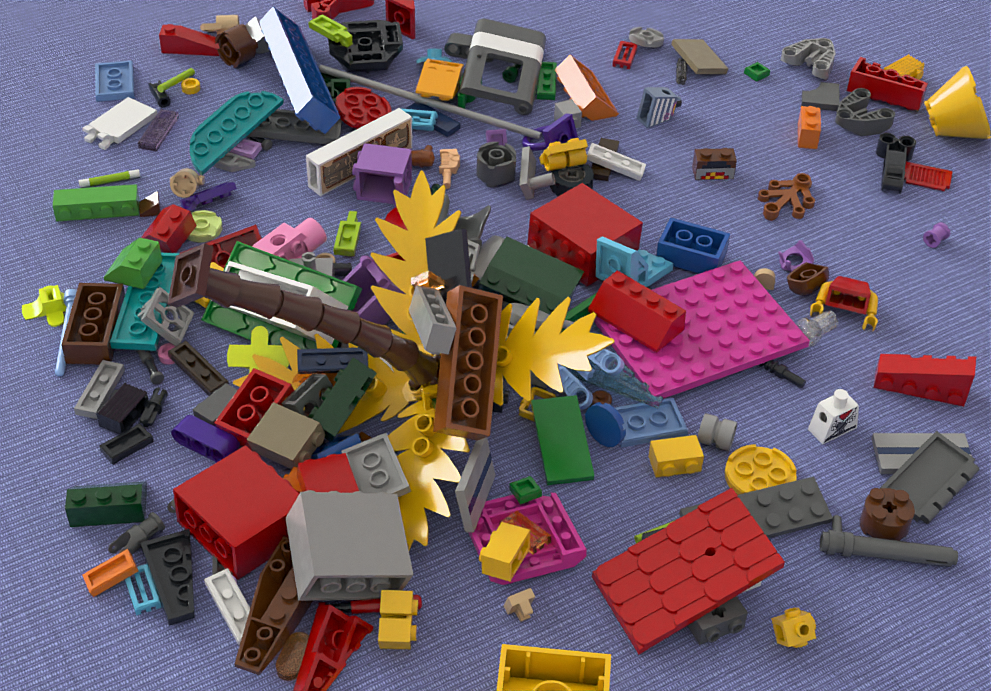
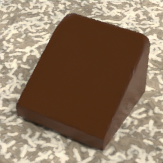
(150, 205)

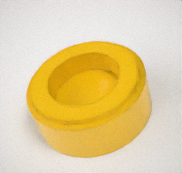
(190, 86)

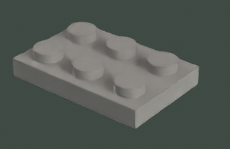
(377, 467)

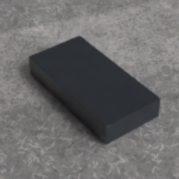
(126, 443)

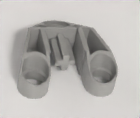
(815, 52)

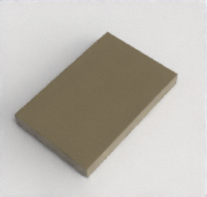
(699, 56)

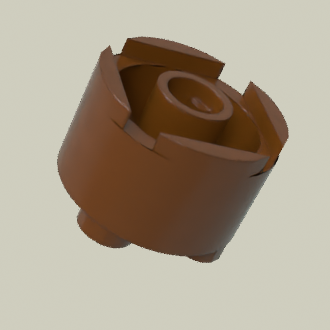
(236, 45)
(887, 514)

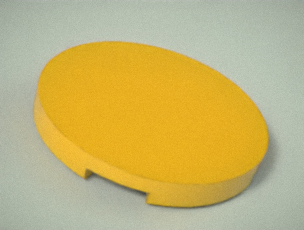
(758, 468)

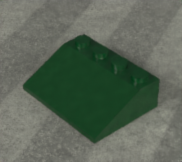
(528, 274)

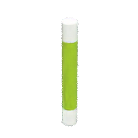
(109, 178)

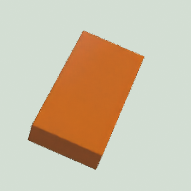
(110, 573)

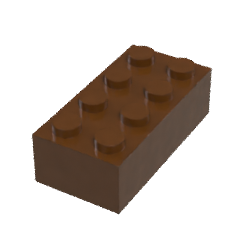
(92, 323)

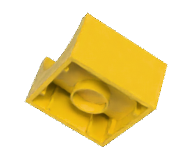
(552, 670)

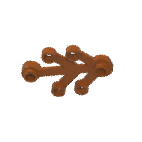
(801, 182)

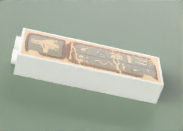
(334, 162)

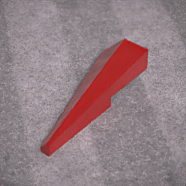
(329, 646)

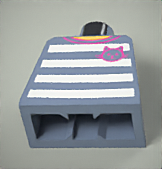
(657, 106)

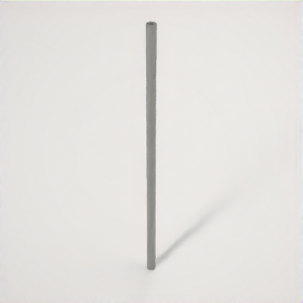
(431, 102)

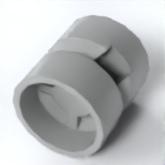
(717, 431)

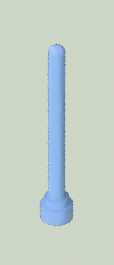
(69, 297)

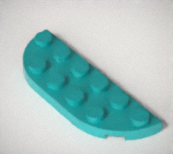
(230, 126)

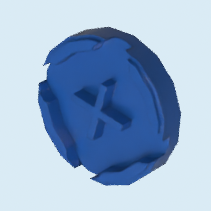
(605, 424)

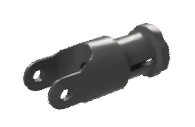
(136, 534)

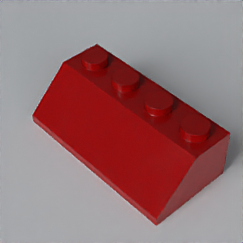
(638, 311)

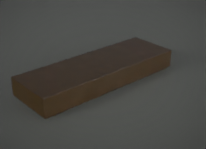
(601, 172)
(197, 367)

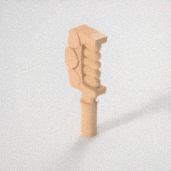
(449, 165)

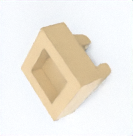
(520, 604)

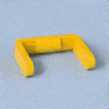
(524, 404)

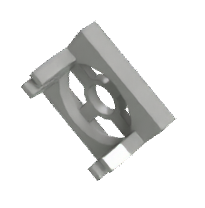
(147, 317)

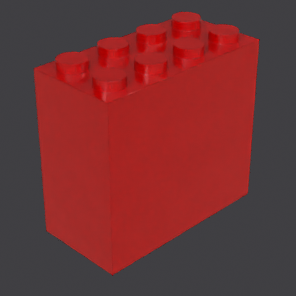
(574, 222)
(236, 510)

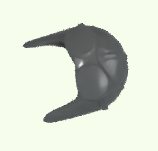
(473, 224)

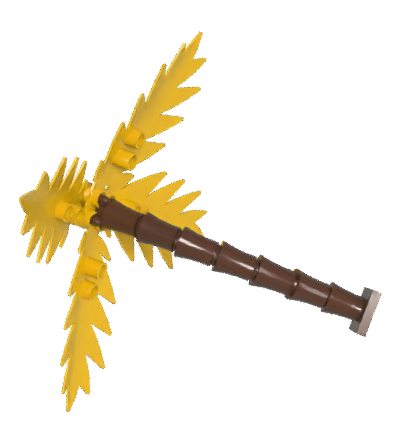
(410, 361)

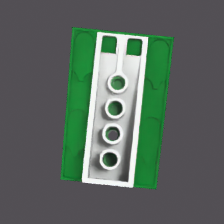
(267, 268)

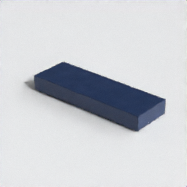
(444, 124)
(328, 359)

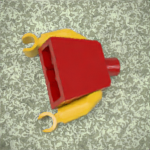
(850, 296)

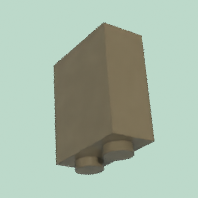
(286, 436)

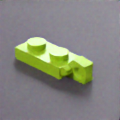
(331, 30)
(347, 236)

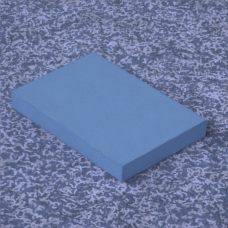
(114, 81)
(648, 423)

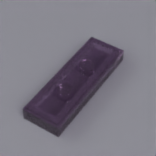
(158, 130)

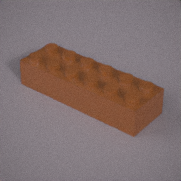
(469, 369)

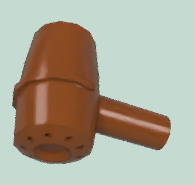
(423, 158)

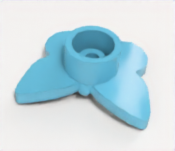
(435, 54)

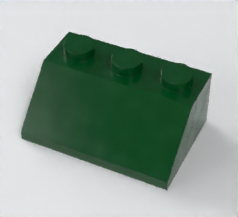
(106, 504)

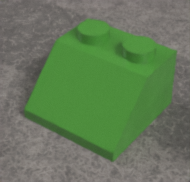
(135, 264)

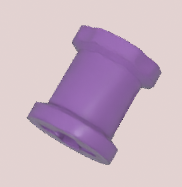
(939, 232)

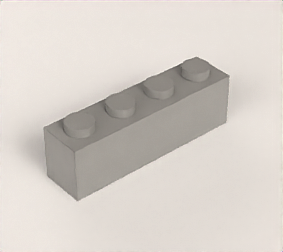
(432, 320)

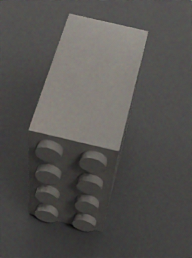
(347, 545)

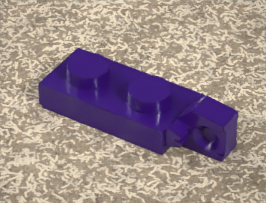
(206, 196)

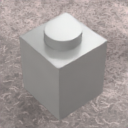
(568, 107)

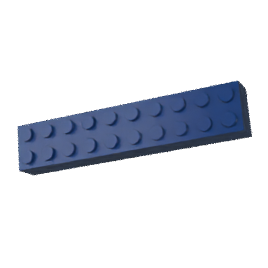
(299, 71)

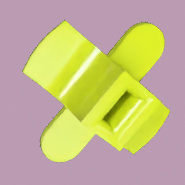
(48, 304)
(242, 354)

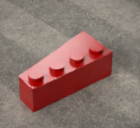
(887, 85)
(926, 377)

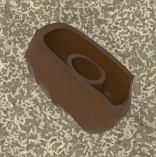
(807, 278)

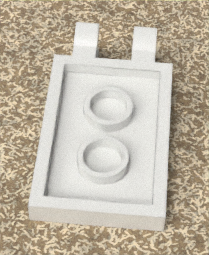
(119, 122)

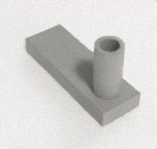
(528, 181)

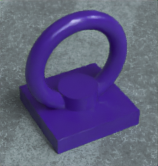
(560, 130)

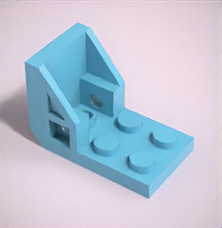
(638, 265)

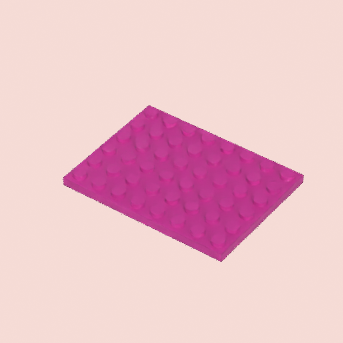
(727, 330)

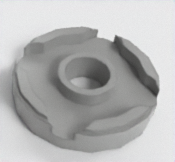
(646, 38)

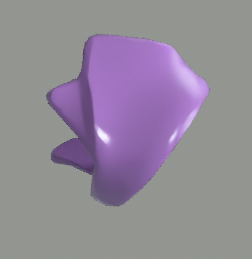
(799, 249)

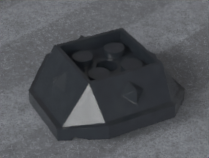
(373, 47)

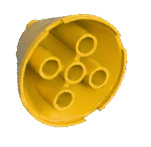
(957, 109)

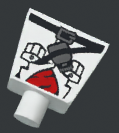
(834, 417)

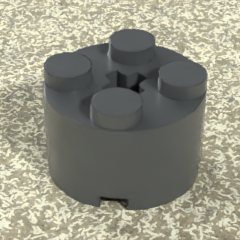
(496, 164)

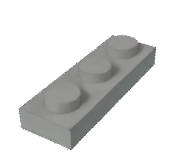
(99, 388)

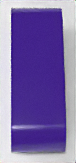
(204, 438)

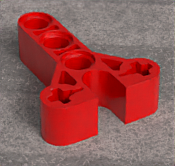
(332, 8)

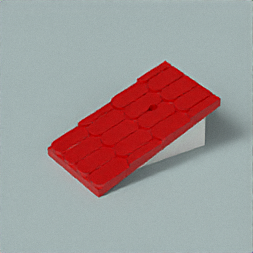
(686, 570)

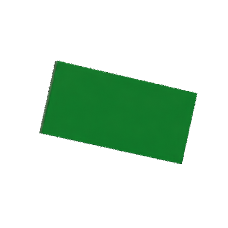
(562, 440)

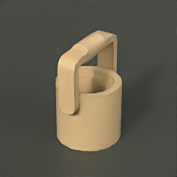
(222, 23)
(186, 182)

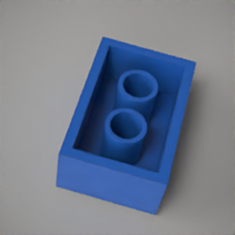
(692, 246)

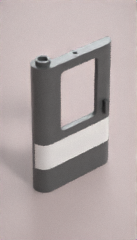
(510, 45)

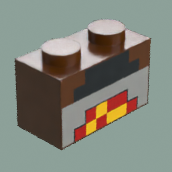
(714, 164)

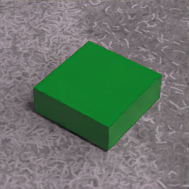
(757, 71)
(525, 490)

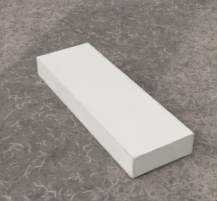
(616, 161)
(229, 601)

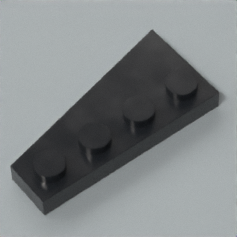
(171, 572)

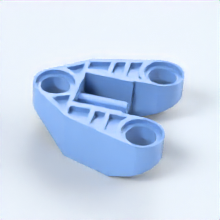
(574, 386)

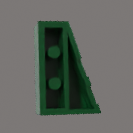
(343, 397)

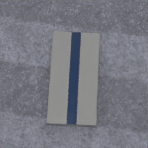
(896, 448)
(475, 484)

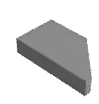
(233, 162)

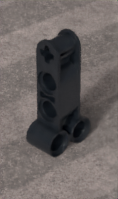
(895, 154)

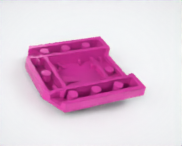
(548, 513)

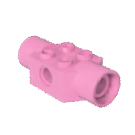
(293, 242)

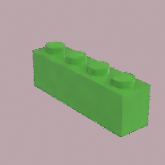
(96, 202)

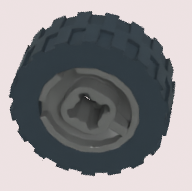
(570, 177)

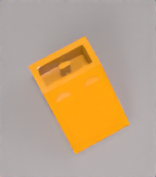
(439, 79)

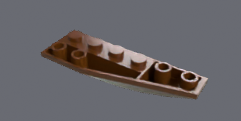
(273, 612)

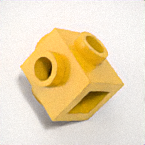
(794, 628)

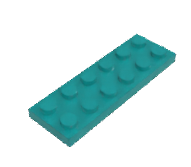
(129, 330)

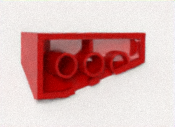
(183, 40)

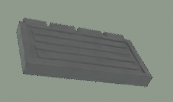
(933, 476)

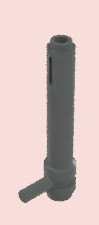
(849, 544)

